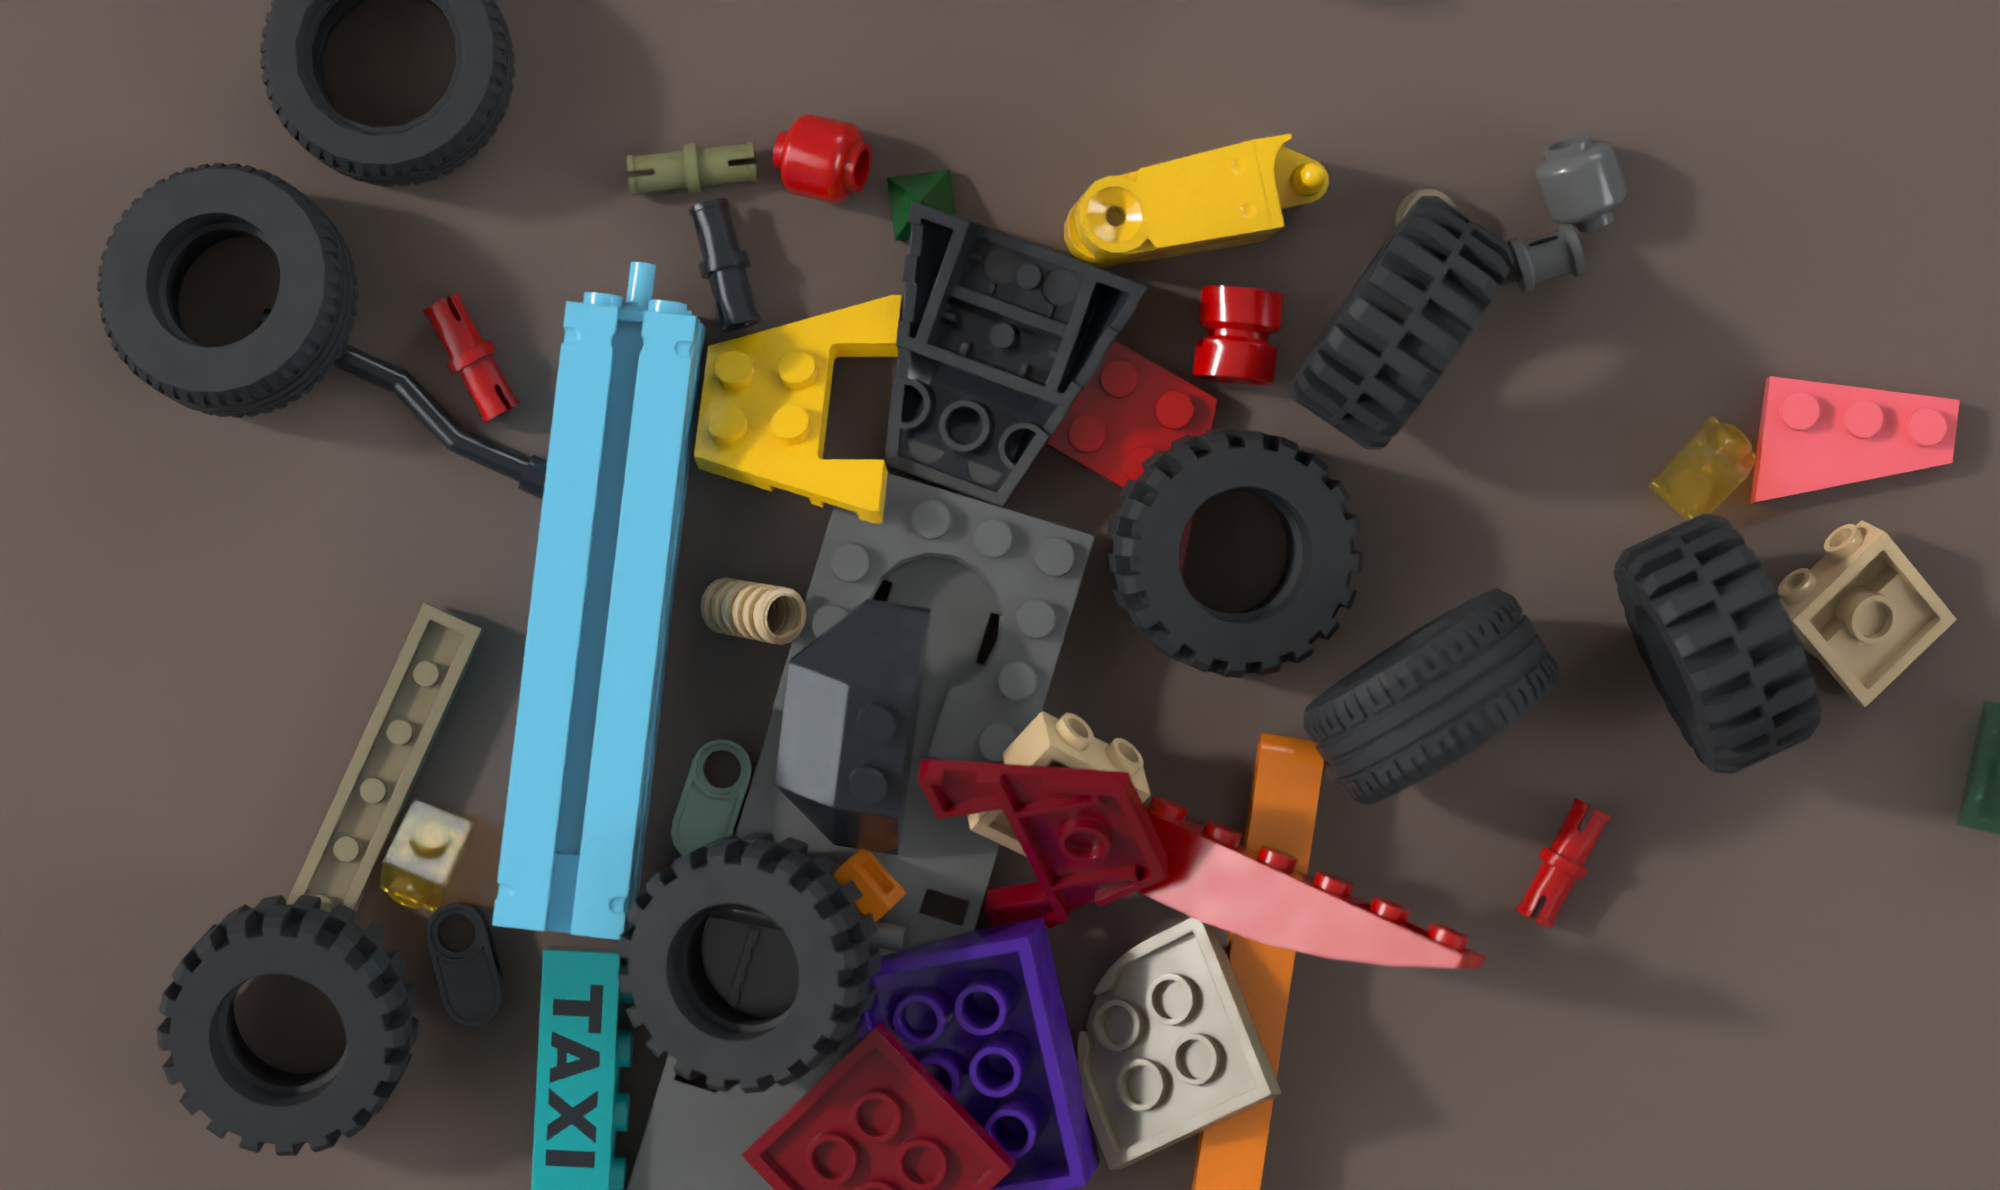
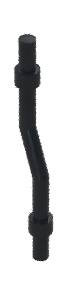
(528, 472)

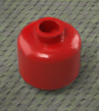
(822, 158)

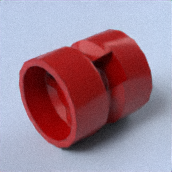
(1237, 335)

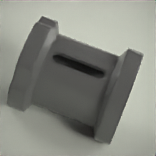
(1547, 257)

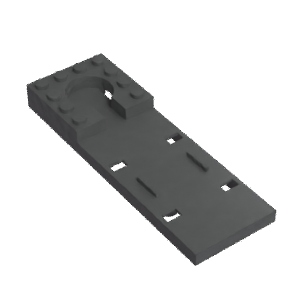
(963, 566)

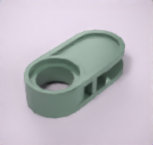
(709, 810)

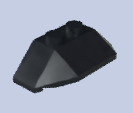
(854, 724)

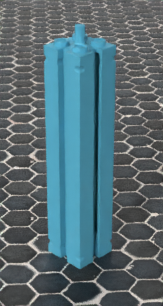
(600, 612)

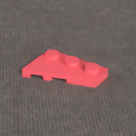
(1844, 435)

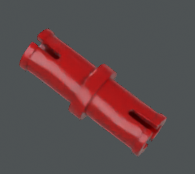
(471, 357)
(1563, 863)

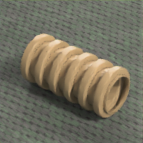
(753, 610)

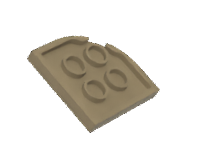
(1169, 1046)

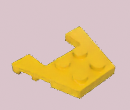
(770, 406)

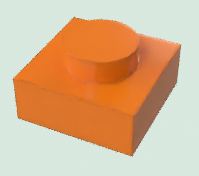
(873, 880)

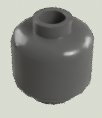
(1581, 182)

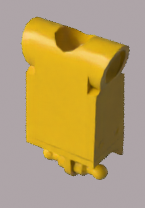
(1193, 203)

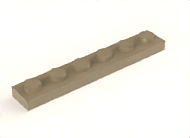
(388, 759)

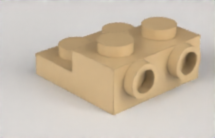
(1863, 610)
(1061, 744)

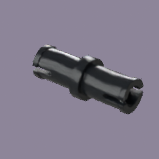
(724, 265)

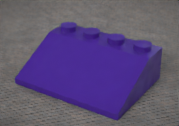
(997, 1037)

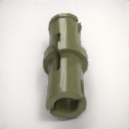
(692, 168)

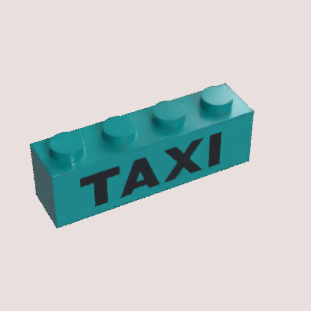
(580, 1071)

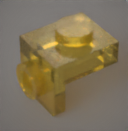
(1705, 469)
(423, 856)

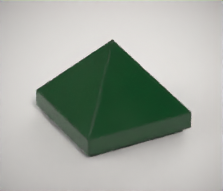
(925, 188)

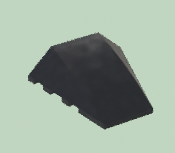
(993, 351)

